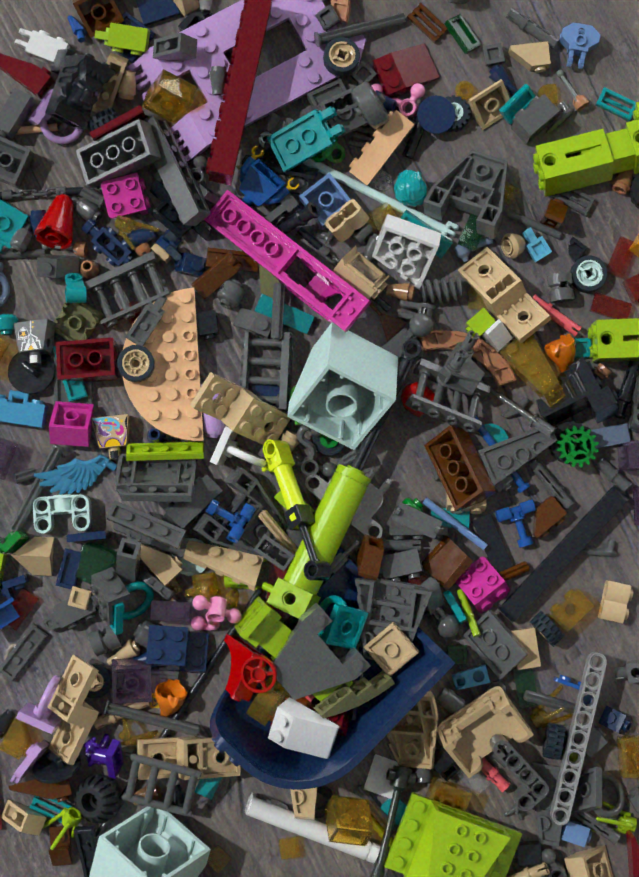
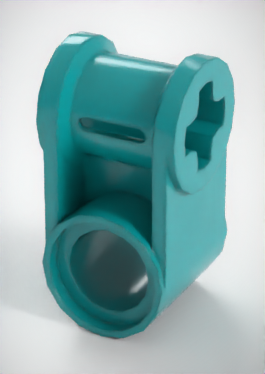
(74, 290)

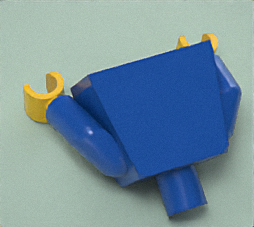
(261, 183)

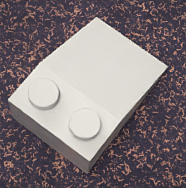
(302, 729)

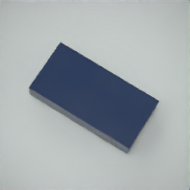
(68, 569)

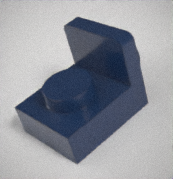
(169, 243)
(16, 583)

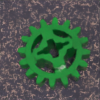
(566, 439)

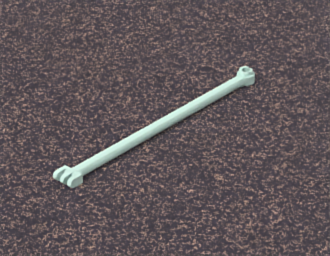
(376, 195)

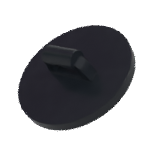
(31, 378)
(53, 769)

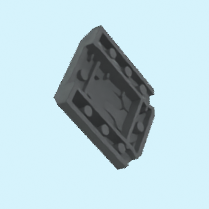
(156, 480)

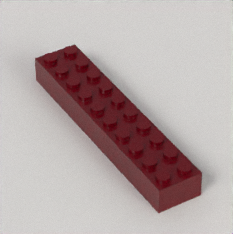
(239, 91)

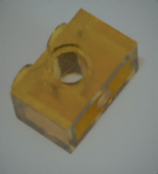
(581, 604)

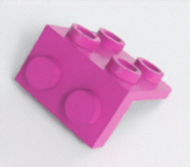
(125, 196)
(483, 585)

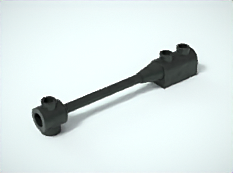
(400, 780)

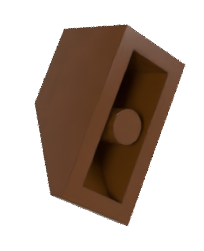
(554, 213)

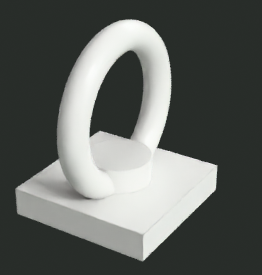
(228, 447)

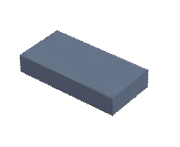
(611, 435)

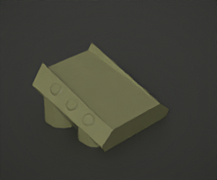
(77, 321)

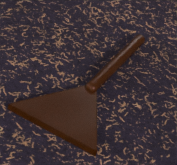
(390, 324)

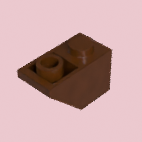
(547, 515)
(370, 557)

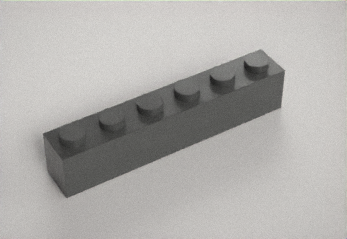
(177, 176)

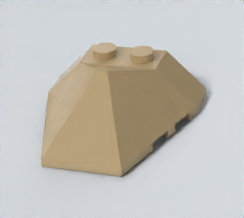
(415, 735)

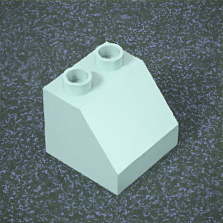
(344, 387)
(149, 846)

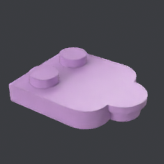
(33, 753)

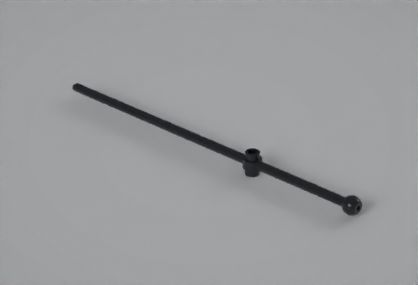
(190, 695)

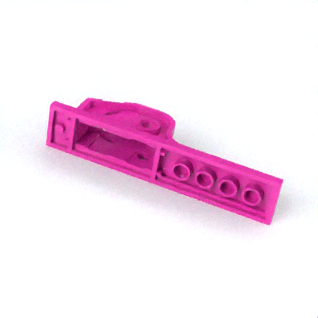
(277, 252)

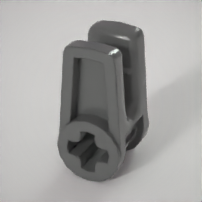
(420, 307)

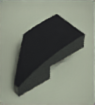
(194, 18)

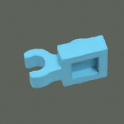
(538, 247)

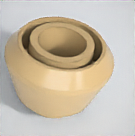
(512, 245)

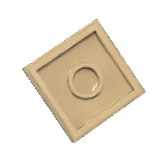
(391, 649)

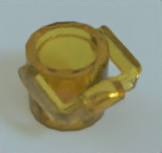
(204, 585)

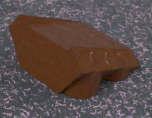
(446, 563)

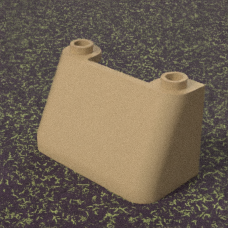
(469, 730)

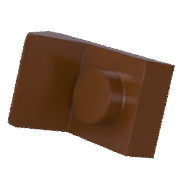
(62, 852)

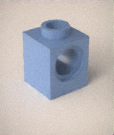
(576, 833)

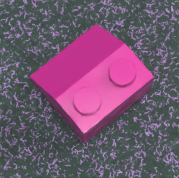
(71, 424)

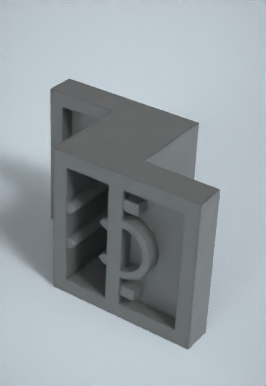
(343, 101)

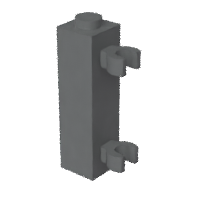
(129, 559)

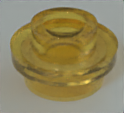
(467, 85)

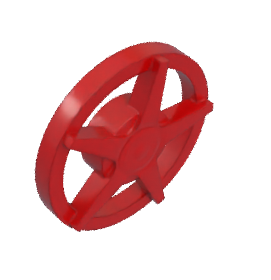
(258, 674)

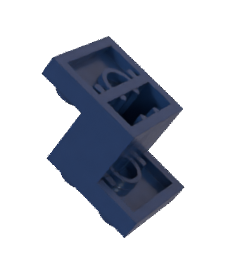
(177, 649)

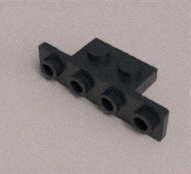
(271, 162)
(169, 217)

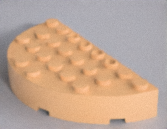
(175, 381)

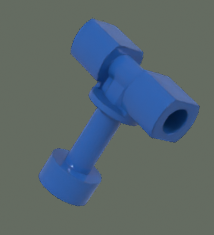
(517, 514)
(237, 520)

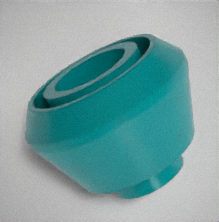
(7, 323)

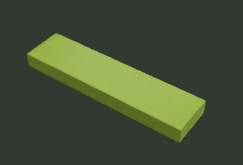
(164, 451)

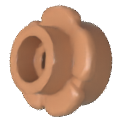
(602, 371)

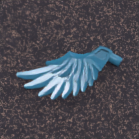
(75, 474)

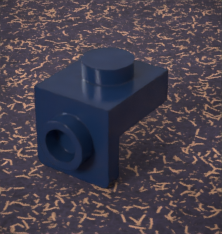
(190, 264)
(615, 720)

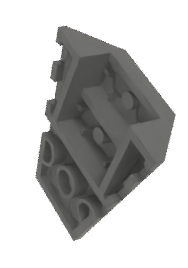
(390, 602)

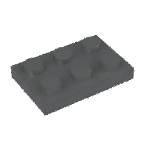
(496, 645)

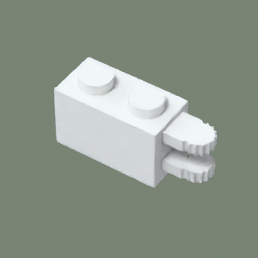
(41, 45)

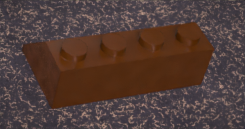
(459, 467)

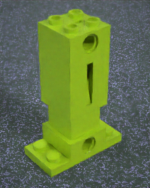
(587, 158)
(621, 340)
(263, 627)

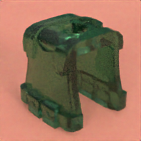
(94, 559)

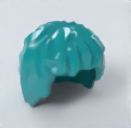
(410, 188)

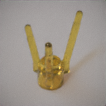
(126, 225)
(542, 719)

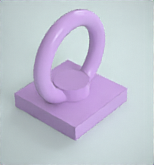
(40, 117)
(39, 714)

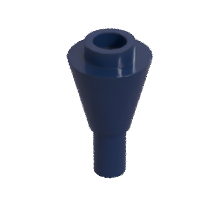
(499, 72)

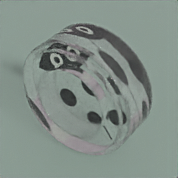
(382, 181)

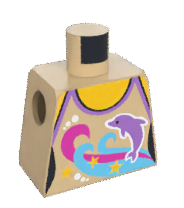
(112, 433)

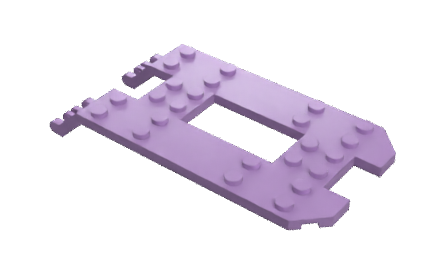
(271, 89)

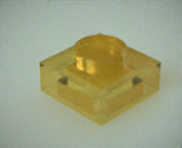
(289, 847)

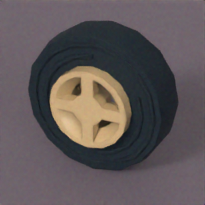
(100, 688)

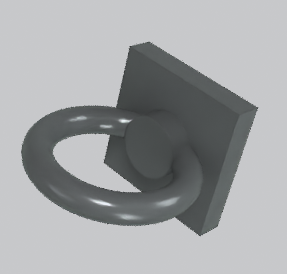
(589, 793)

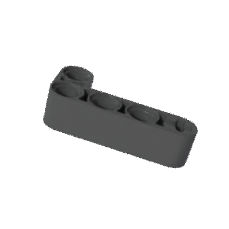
(517, 768)

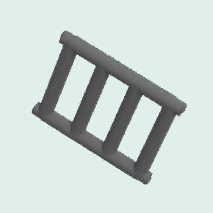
(148, 799)

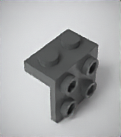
(107, 591)

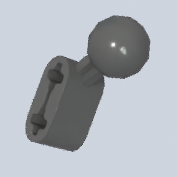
(419, 326)
(446, 624)

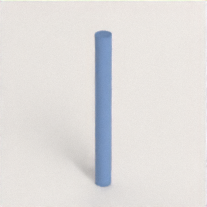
(454, 523)

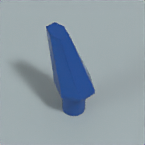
(77, 28)

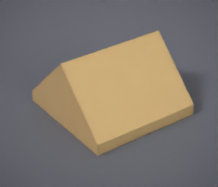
(487, 103)

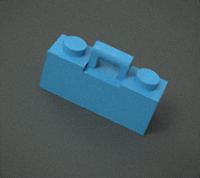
(24, 414)

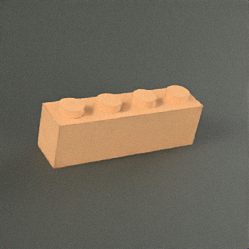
(381, 148)

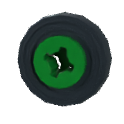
(326, 445)

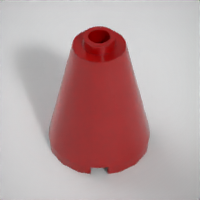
(57, 224)

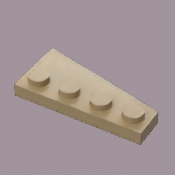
(235, 564)
(304, 803)

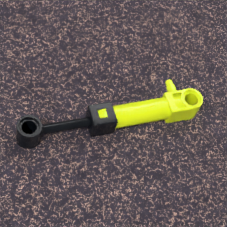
(298, 515)

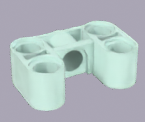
(62, 505)

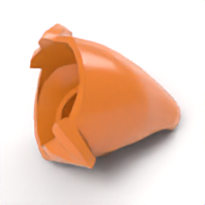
(562, 351)
(170, 696)

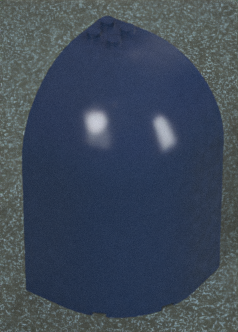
(248, 741)

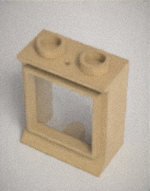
(361, 274)

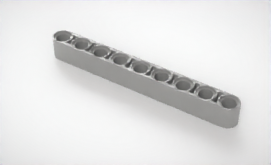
(580, 748)

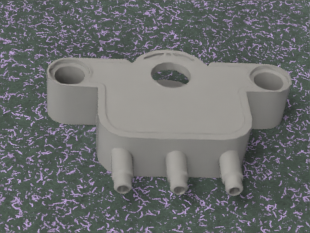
(369, 505)

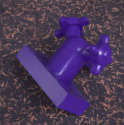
(100, 754)

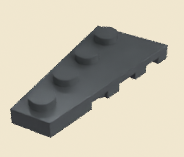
(511, 454)
(548, 830)

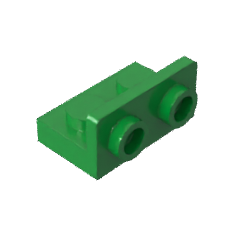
(13, 542)

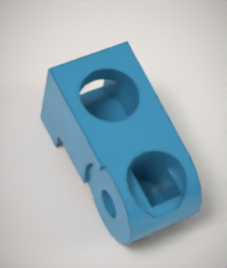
(471, 677)

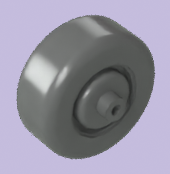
(370, 105)

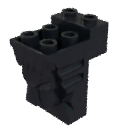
(76, 87)
(581, 392)

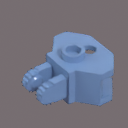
(578, 41)

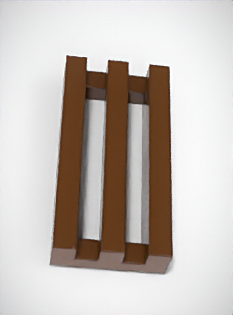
(437, 22)

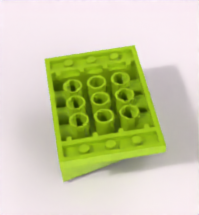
(449, 843)

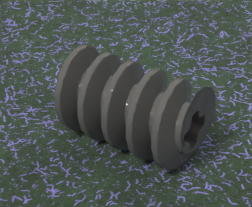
(441, 290)

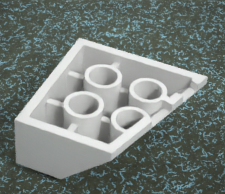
(406, 248)

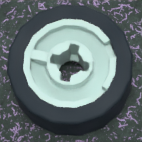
(596, 267)

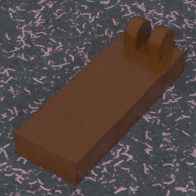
(215, 254)
(217, 275)

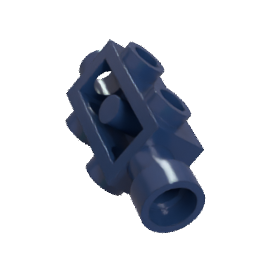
(112, 248)

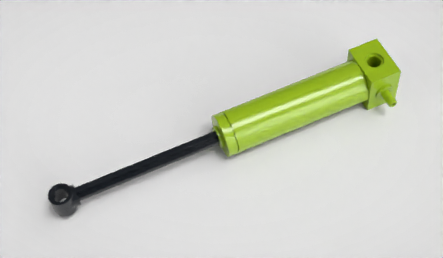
(334, 513)

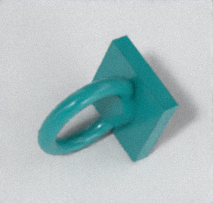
(119, 610)
(345, 625)

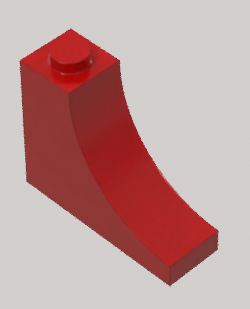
(240, 652)

